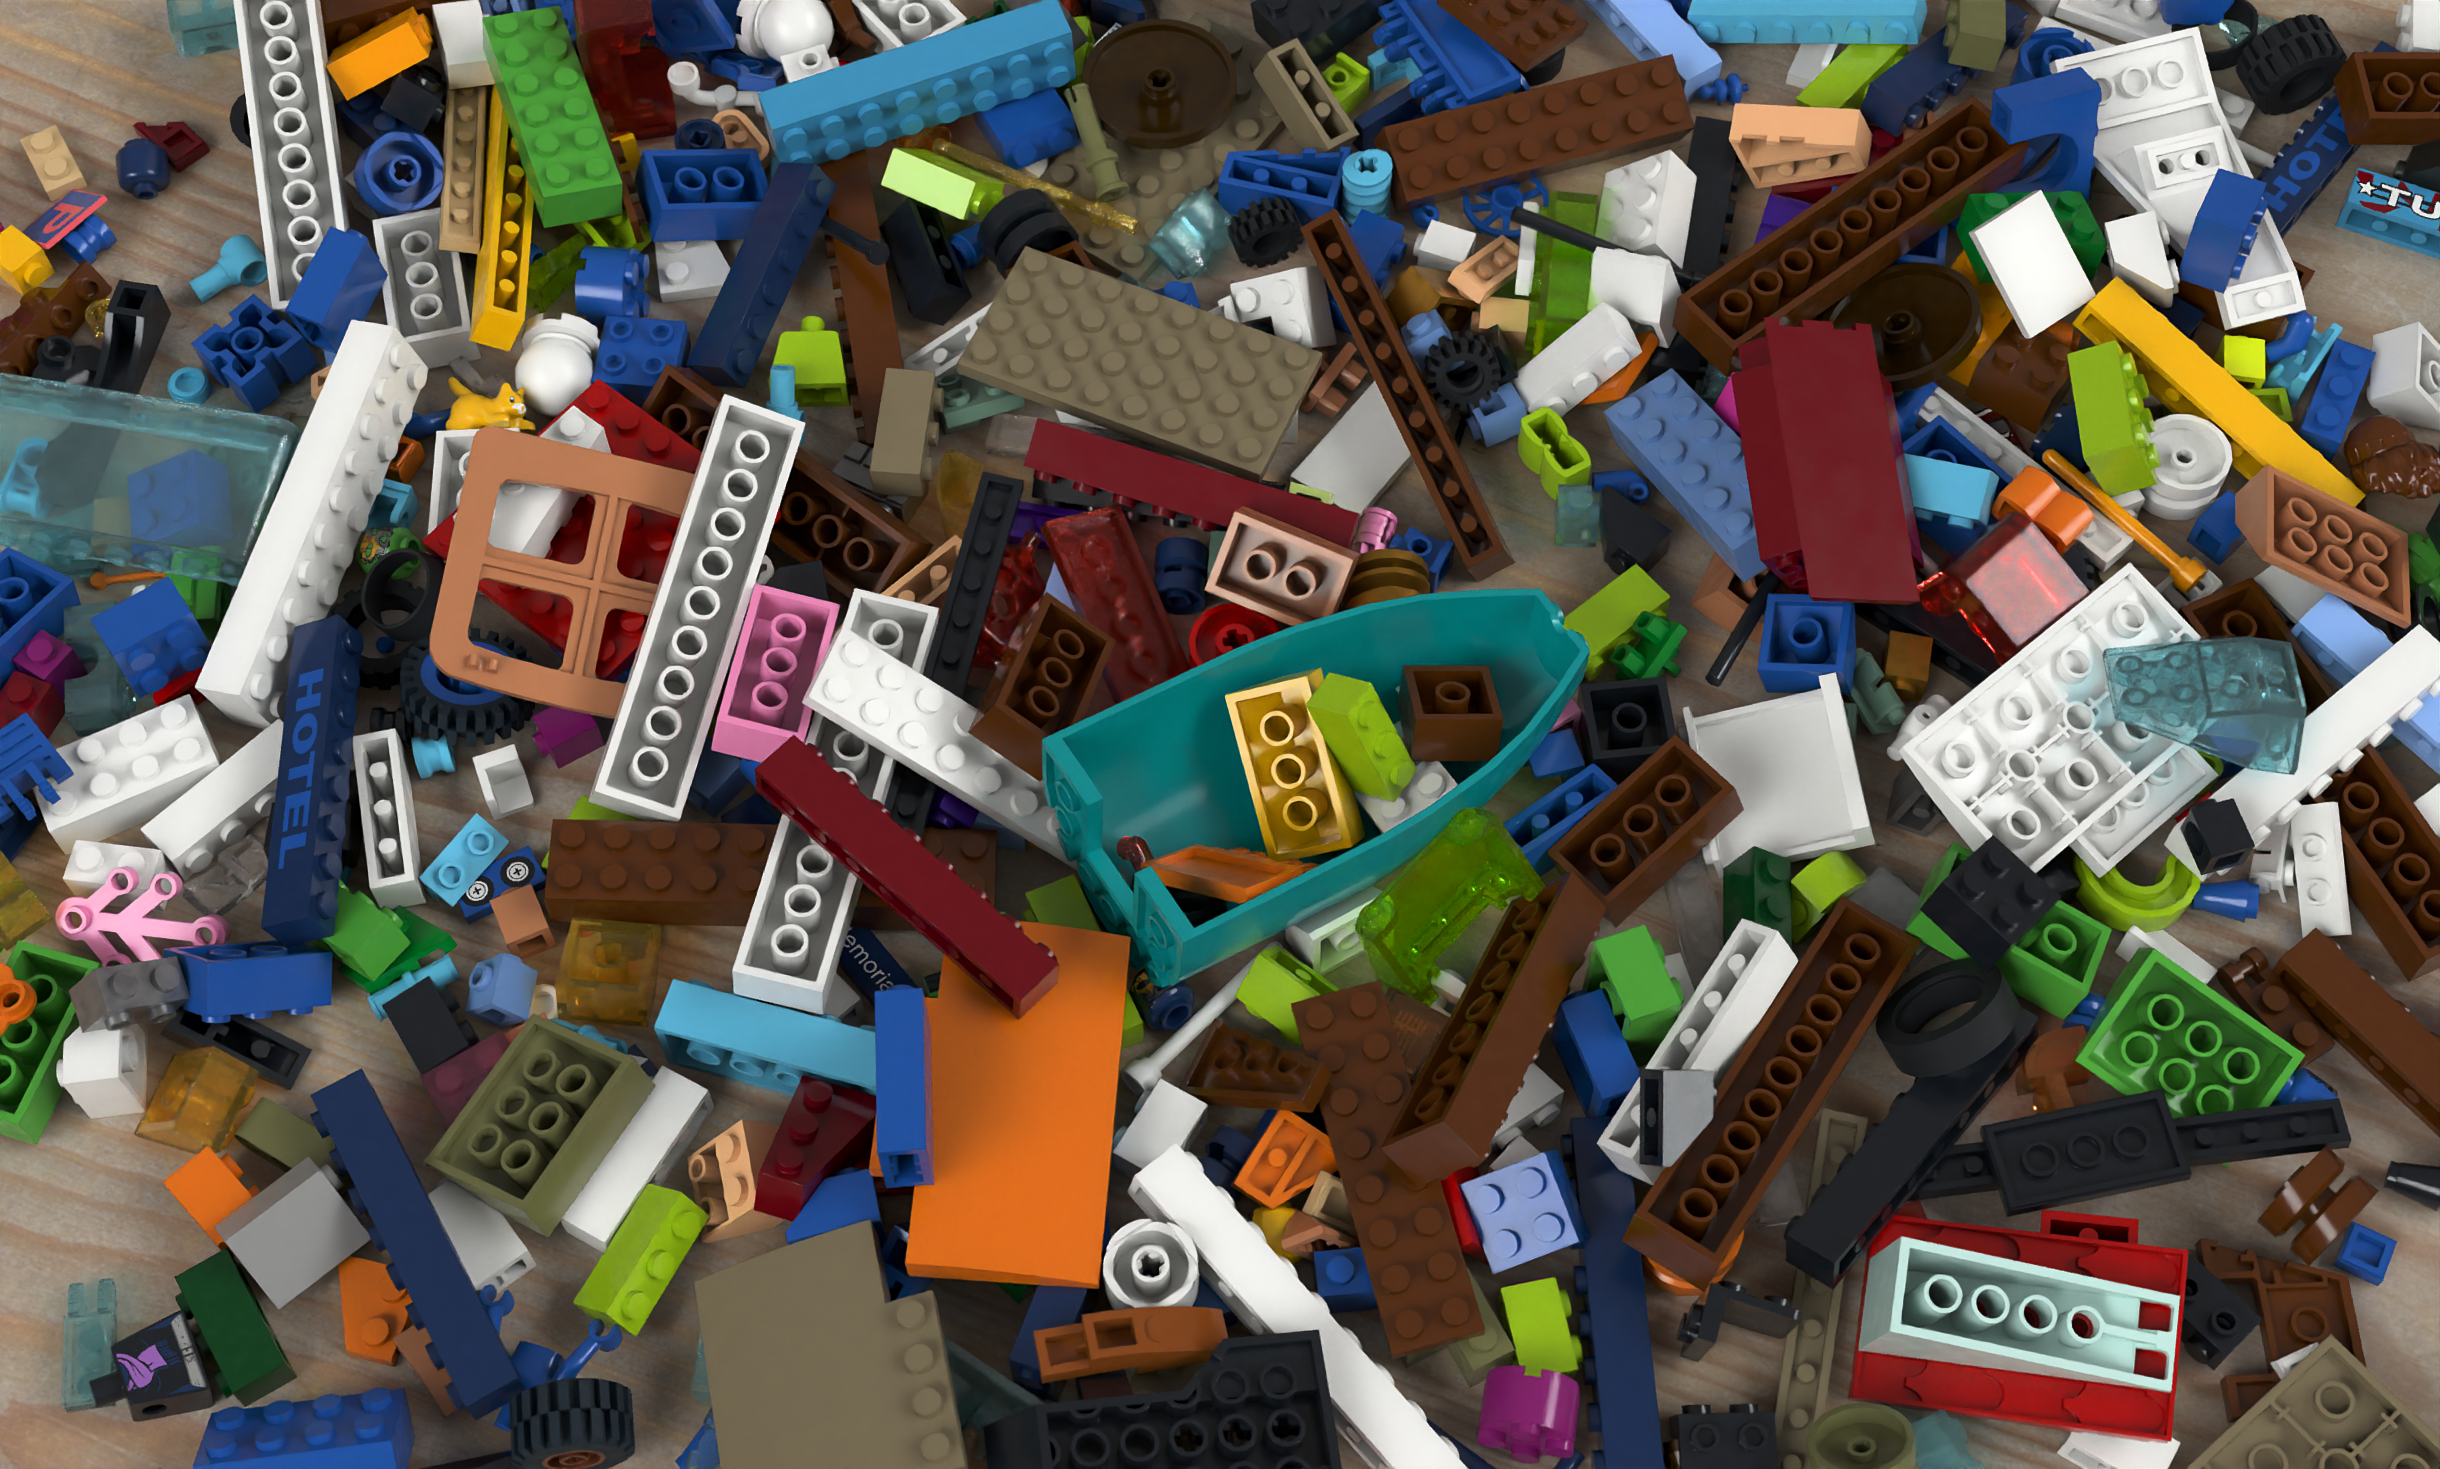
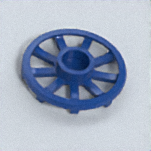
(1501, 204)

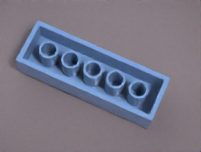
(1692, 463)

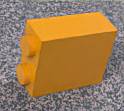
(381, 52)

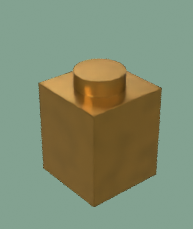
(1907, 664)

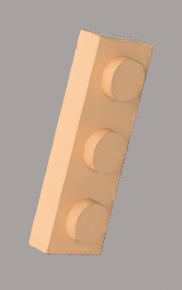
(1486, 270)

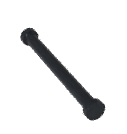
(875, 251)

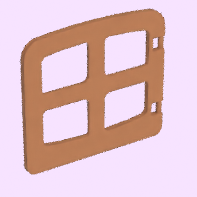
(590, 586)

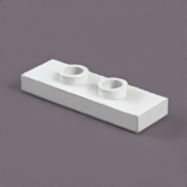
(2320, 870)

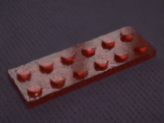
(1117, 596)

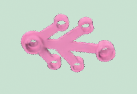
(131, 922)

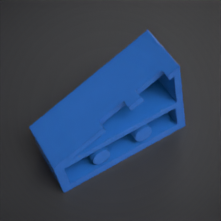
(1306, 179)

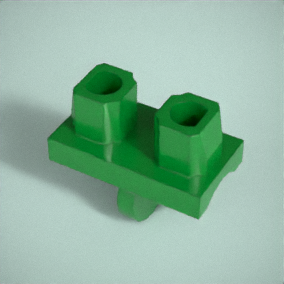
(1653, 653)

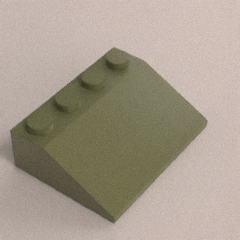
(541, 1123)

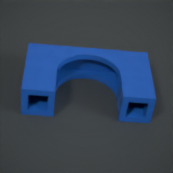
(2050, 105)

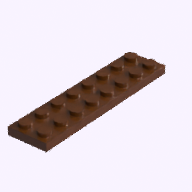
(1399, 1225)

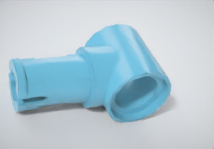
(239, 264)
(783, 393)

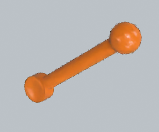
(100, 581)

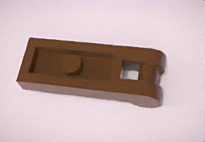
(2274, 1004)

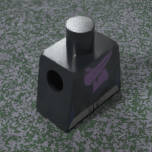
(156, 1372)

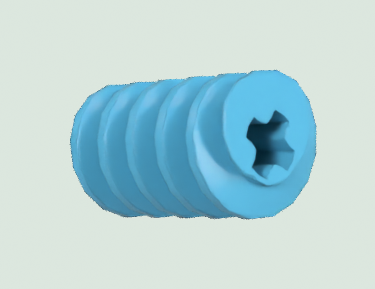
(1366, 184)

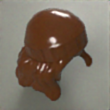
(2390, 459)

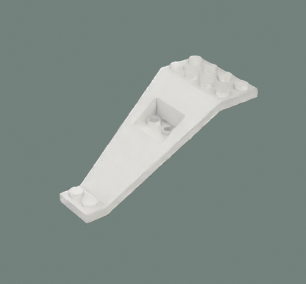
(2166, 110)

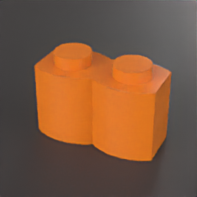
(2054, 512)

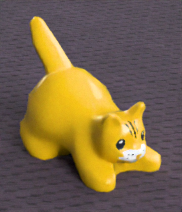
(478, 411)

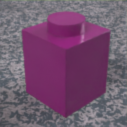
(50, 661)
(565, 735)

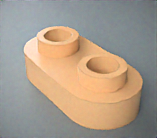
(744, 135)

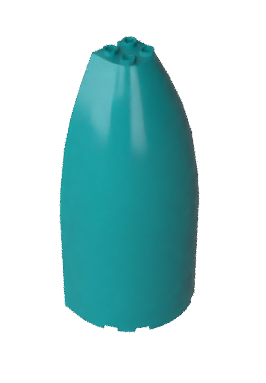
(1176, 776)

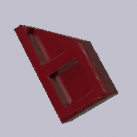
(178, 140)

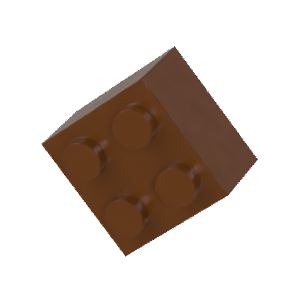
(2022, 377)
(1449, 713)

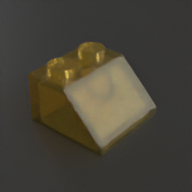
(608, 972)
(198, 1101)

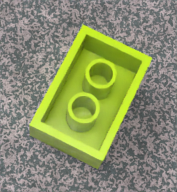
(2113, 418)

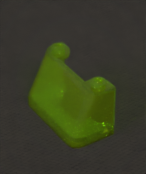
(1439, 896)

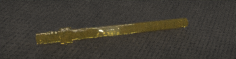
(1098, 213)

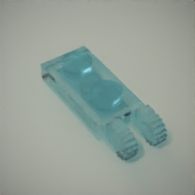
(87, 1344)

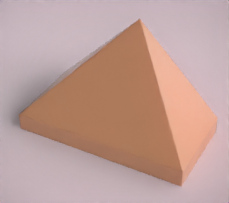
(1307, 1235)

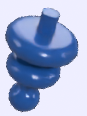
(1722, 90)

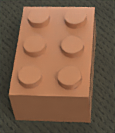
(1280, 569)

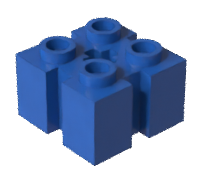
(255, 353)

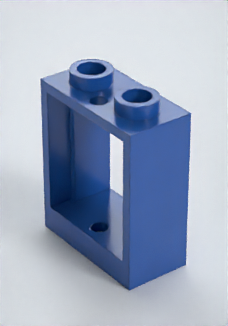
(1594, 1053)

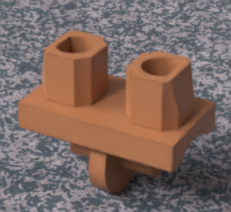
(1343, 369)

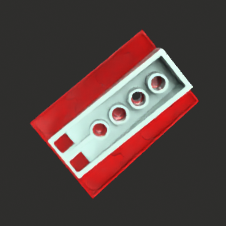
(2021, 1328)

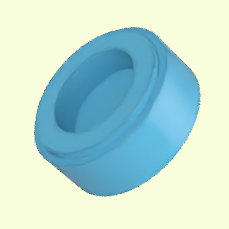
(189, 385)

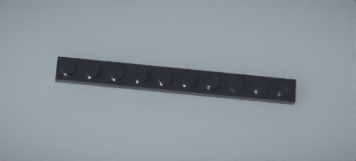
(960, 626)
(2204, 1138)

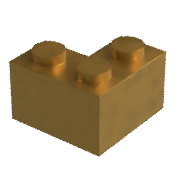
(1424, 289)

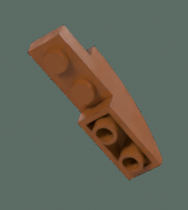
(1128, 1339)

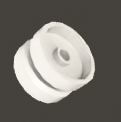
(2192, 467)

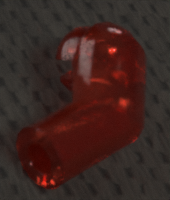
(1136, 851)

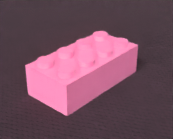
(772, 671)

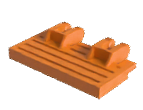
(1223, 873)

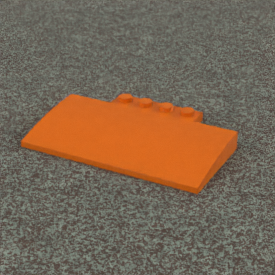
(1022, 1121)

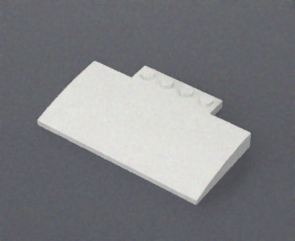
(2040, 745)

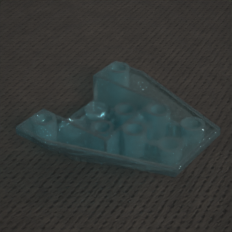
(2214, 695)

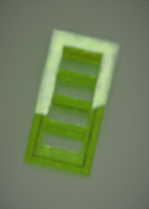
(554, 273)

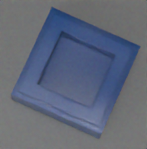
(2365, 1253)

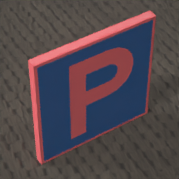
(63, 217)

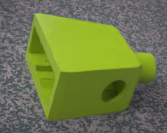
(817, 363)

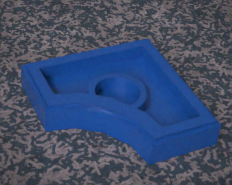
(749, 71)

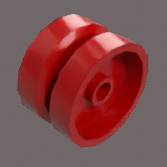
(1226, 629)

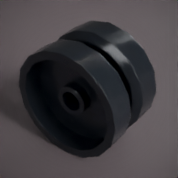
(1021, 221)

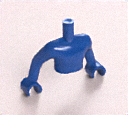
(538, 1363)

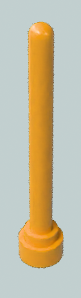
(2184, 571)

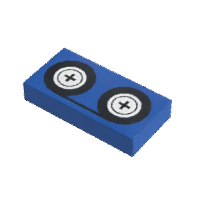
(508, 872)

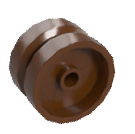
(2312, 1201)

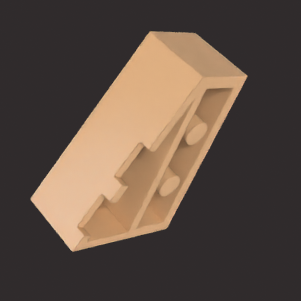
(1798, 142)

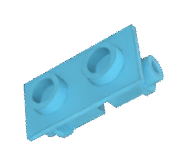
(463, 860)

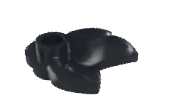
(76, 366)

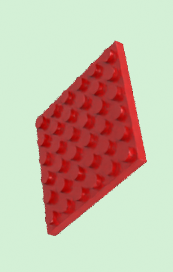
(643, 545)

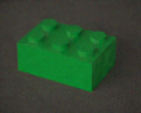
(2069, 209)

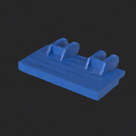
(1454, 60)
(27, 762)

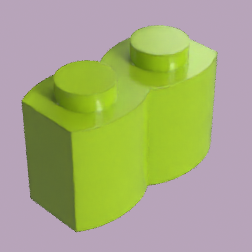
(1551, 452)

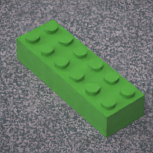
(552, 116)

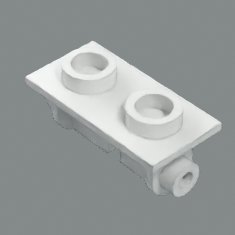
(2276, 869)

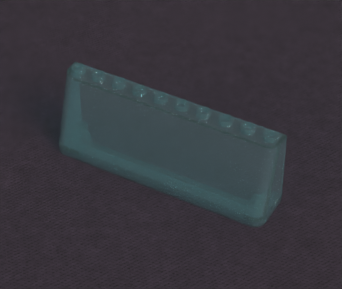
(137, 477)

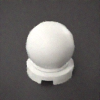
(783, 27)
(556, 362)

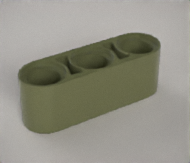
(286, 1139)

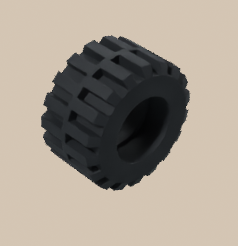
(2290, 64)

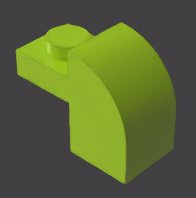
(1819, 890)

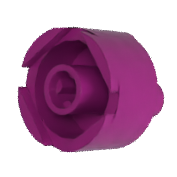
(1529, 1413)

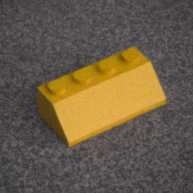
(1290, 770)

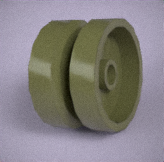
(1862, 1438)

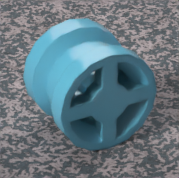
(433, 755)

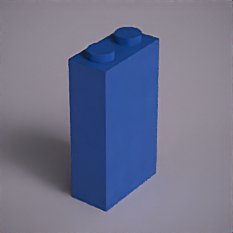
(904, 1087)

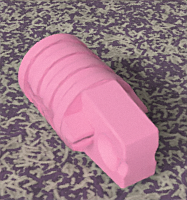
(1374, 530)

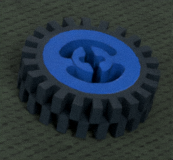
(456, 706)

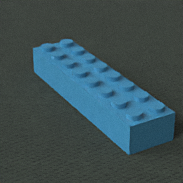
(920, 85)

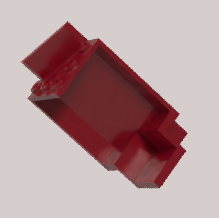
(1826, 464)

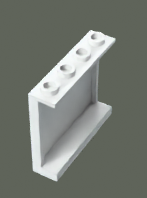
(1791, 773)

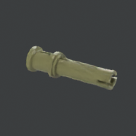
(1100, 159)

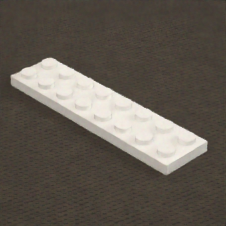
(929, 734)

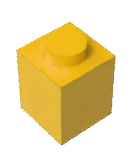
(22, 261)

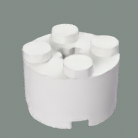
(1154, 1247)

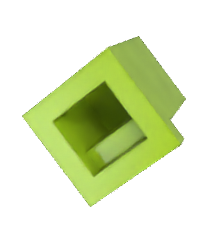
(1347, 82)

